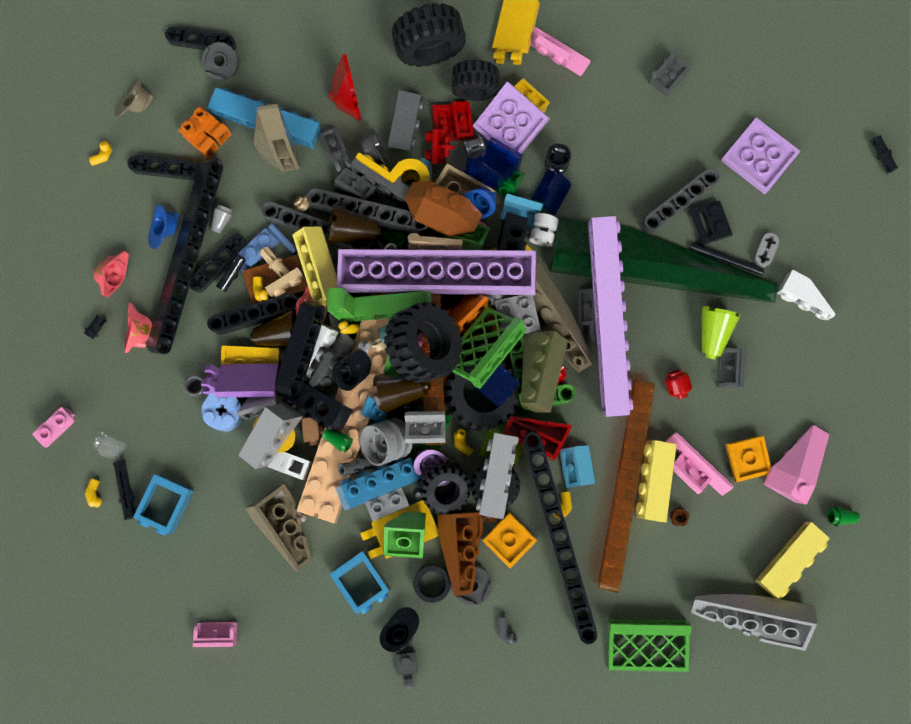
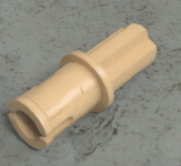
(274, 262)

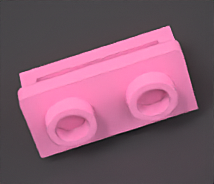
(54, 426)

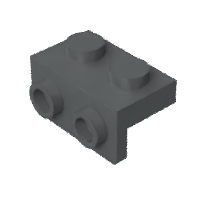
(669, 74)

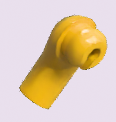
(104, 154)

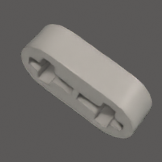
(770, 251)

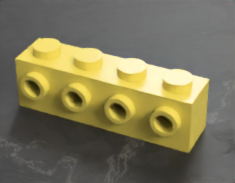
(315, 262)
(656, 481)
(792, 560)

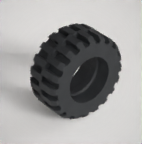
(428, 35)
(404, 347)
(471, 418)

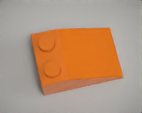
(468, 311)

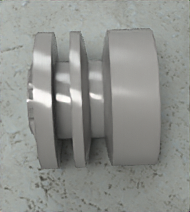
(384, 441)

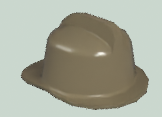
(135, 100)

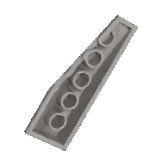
(768, 618)

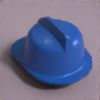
(483, 200)
(162, 226)

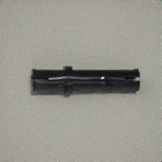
(126, 498)

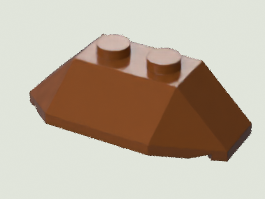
(442, 209)

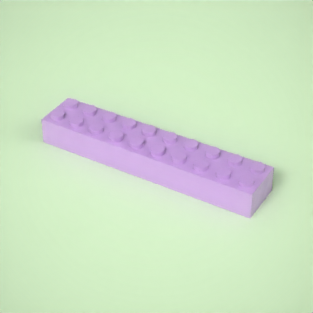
(437, 271)
(609, 316)

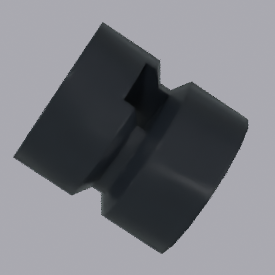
(558, 158)

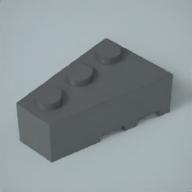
(406, 121)

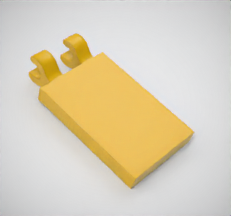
(515, 29)
(378, 527)

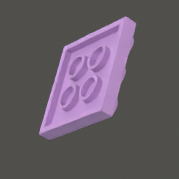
(511, 119)
(760, 156)

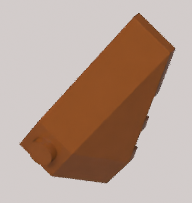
(459, 542)

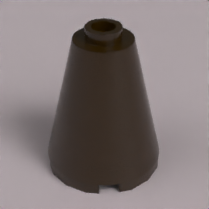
(351, 227)
(275, 331)
(397, 391)

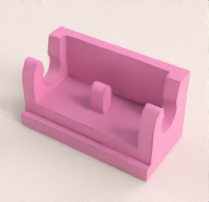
(215, 634)

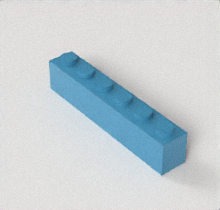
(243, 111)

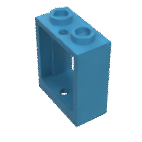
(185, 493)
(361, 557)

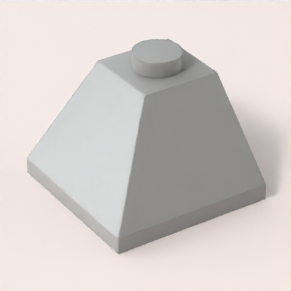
(255, 405)

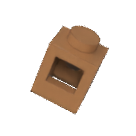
(312, 431)

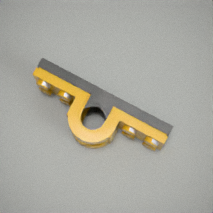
(392, 183)

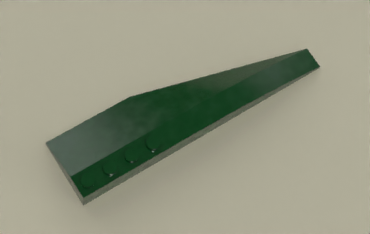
(657, 264)

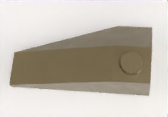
(279, 522)

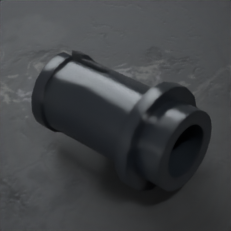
(95, 327)

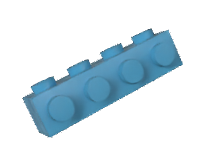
(376, 484)

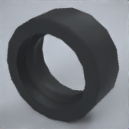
(417, 583)

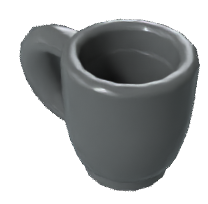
(193, 386)

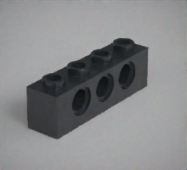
(513, 225)
(317, 404)

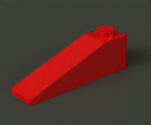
(343, 90)

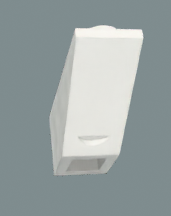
(803, 292)
(324, 342)
(291, 465)

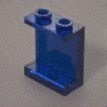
(494, 164)

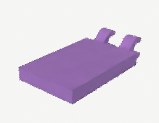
(241, 380)

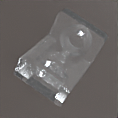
(108, 446)

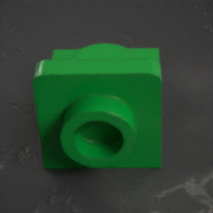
(511, 184)

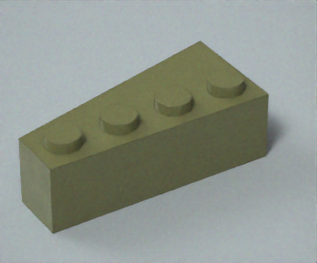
(541, 369)

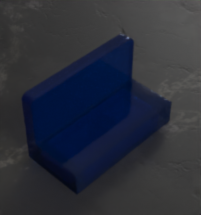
(552, 191)

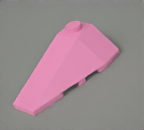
(799, 467)

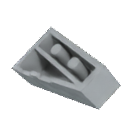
(269, 434)

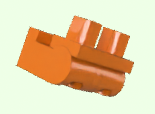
(199, 125)

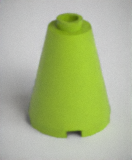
(716, 330)

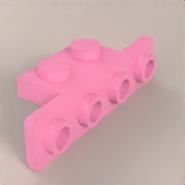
(559, 52)
(695, 469)

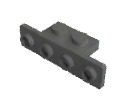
(340, 350)

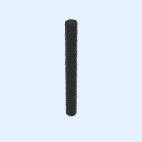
(727, 259)

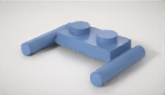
(268, 237)

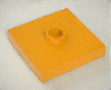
(748, 458)
(509, 540)

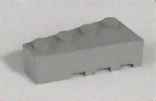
(498, 476)

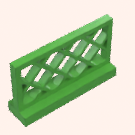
(495, 351)
(649, 627)

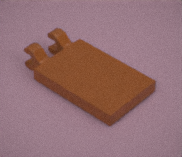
(270, 276)

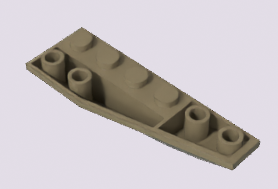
(274, 138)
(555, 315)

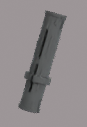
(356, 466)

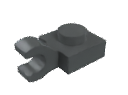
(406, 666)

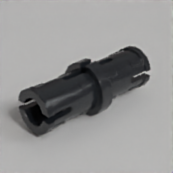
(884, 154)
(237, 263)

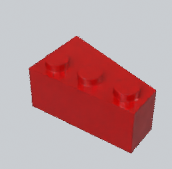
(552, 433)

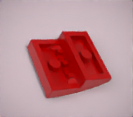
(455, 119)

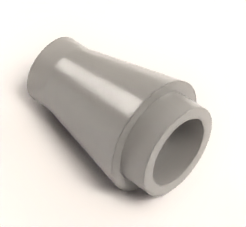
(220, 218)

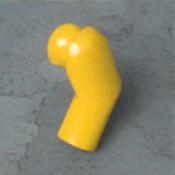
(259, 293)
(346, 329)
(460, 442)
(90, 494)
(566, 504)

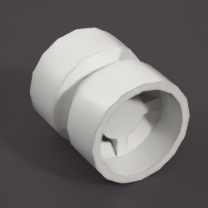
(543, 231)

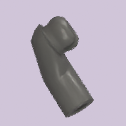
(505, 633)

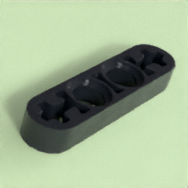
(201, 38)
(165, 164)
(215, 261)

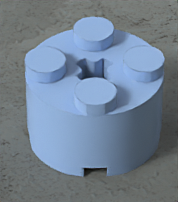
(214, 418)

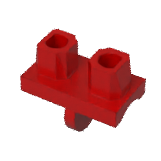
(440, 146)

